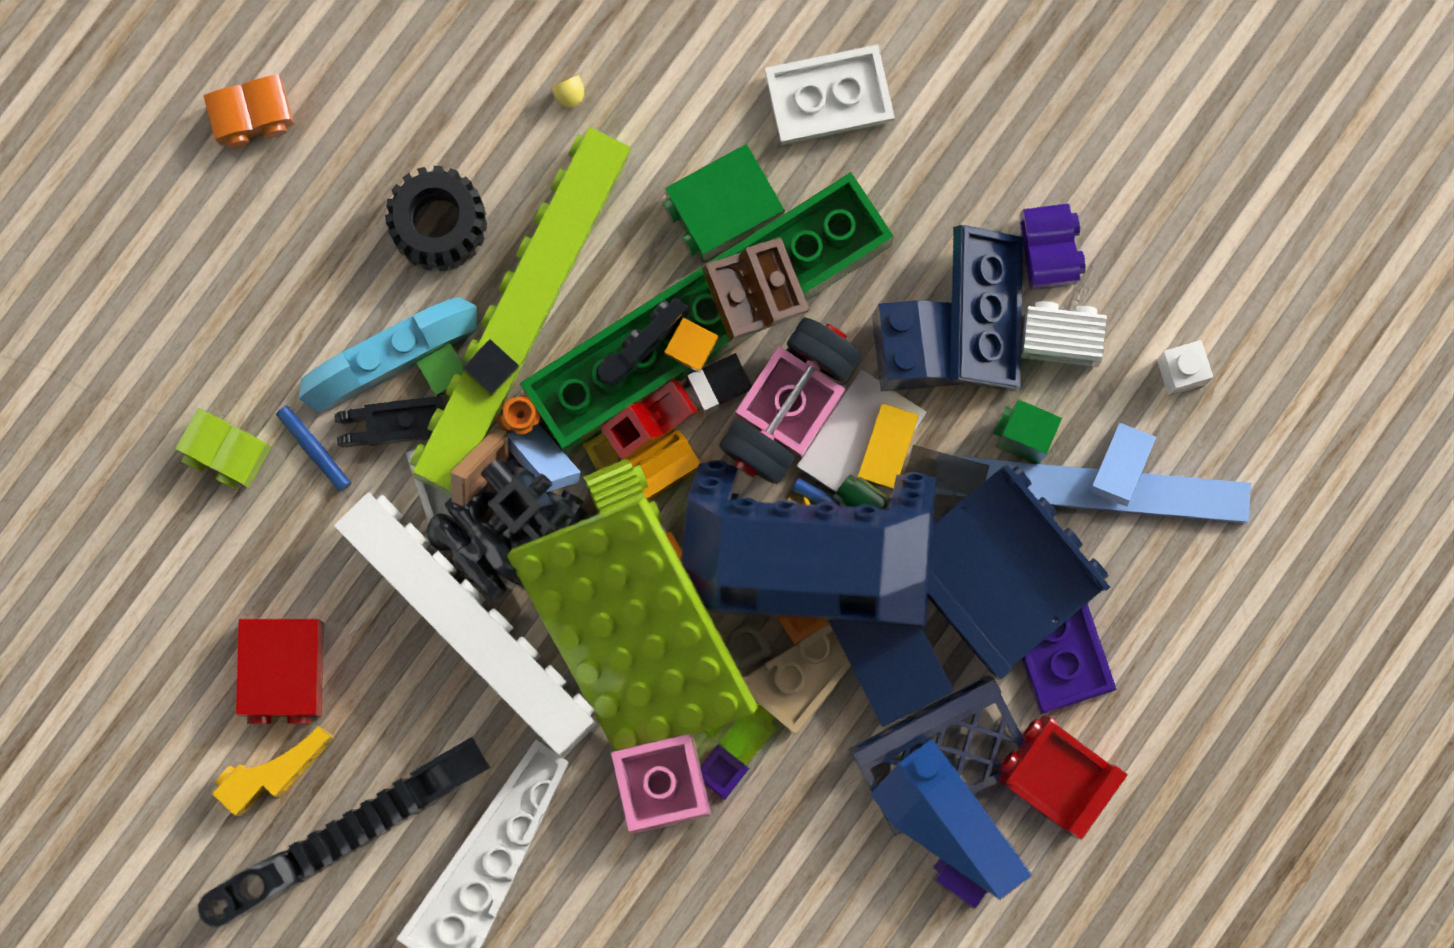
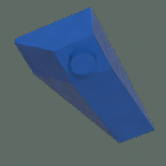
(940, 812)

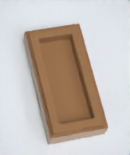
(466, 476)

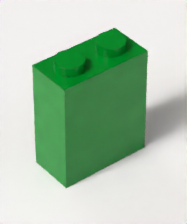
(722, 203)

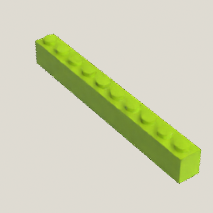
(525, 302)

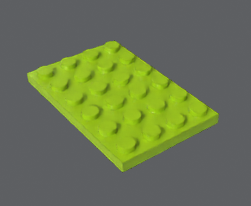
(632, 628)

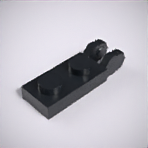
(640, 344)
(390, 421)

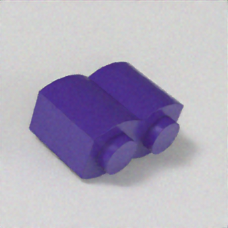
(1051, 246)

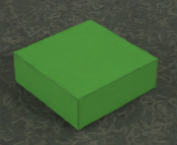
(440, 368)

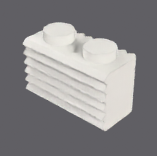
(1063, 334)

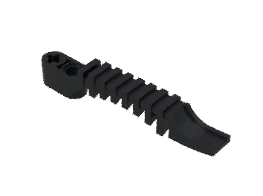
(342, 836)

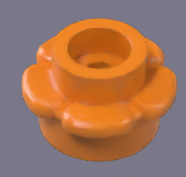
(510, 419)

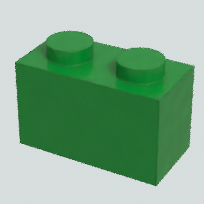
(1026, 431)

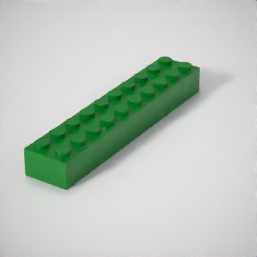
(824, 243)

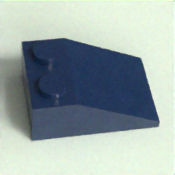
(913, 344)

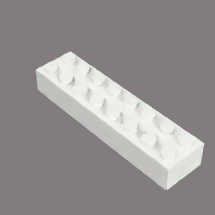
(465, 625)

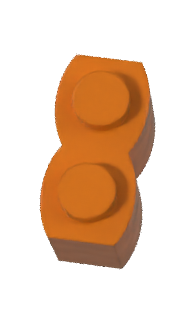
(249, 111)

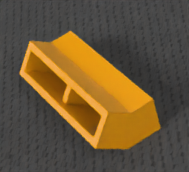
(666, 463)

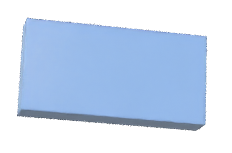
(542, 456)
(1123, 464)

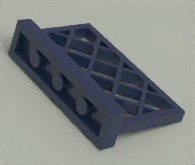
(936, 720)

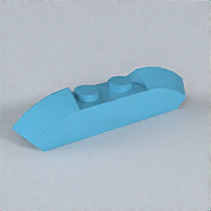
(387, 353)

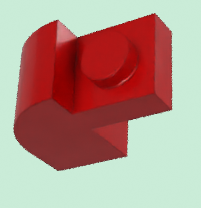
(649, 421)

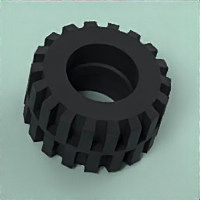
(431, 187)

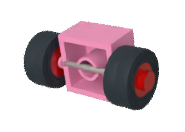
(790, 401)

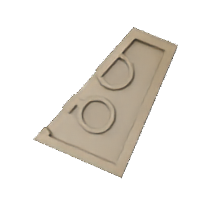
(799, 678)

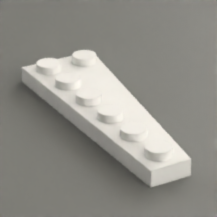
(481, 872)

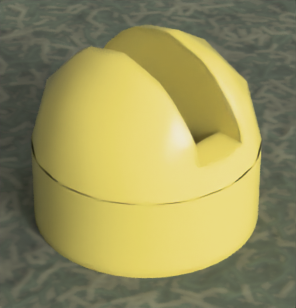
(569, 92)

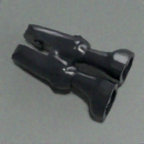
(487, 549)

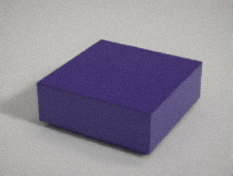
(722, 771)

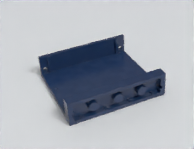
(1007, 570)

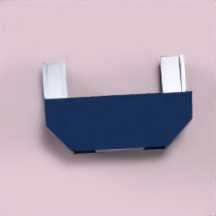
(809, 557)

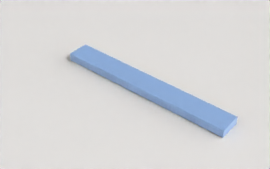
(1152, 496)

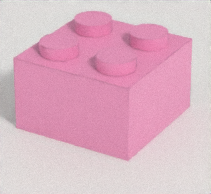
(661, 784)

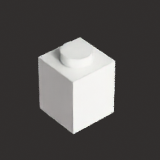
(1184, 367)

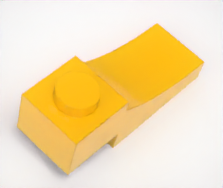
(242, 785)

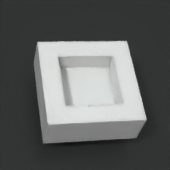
(701, 393)

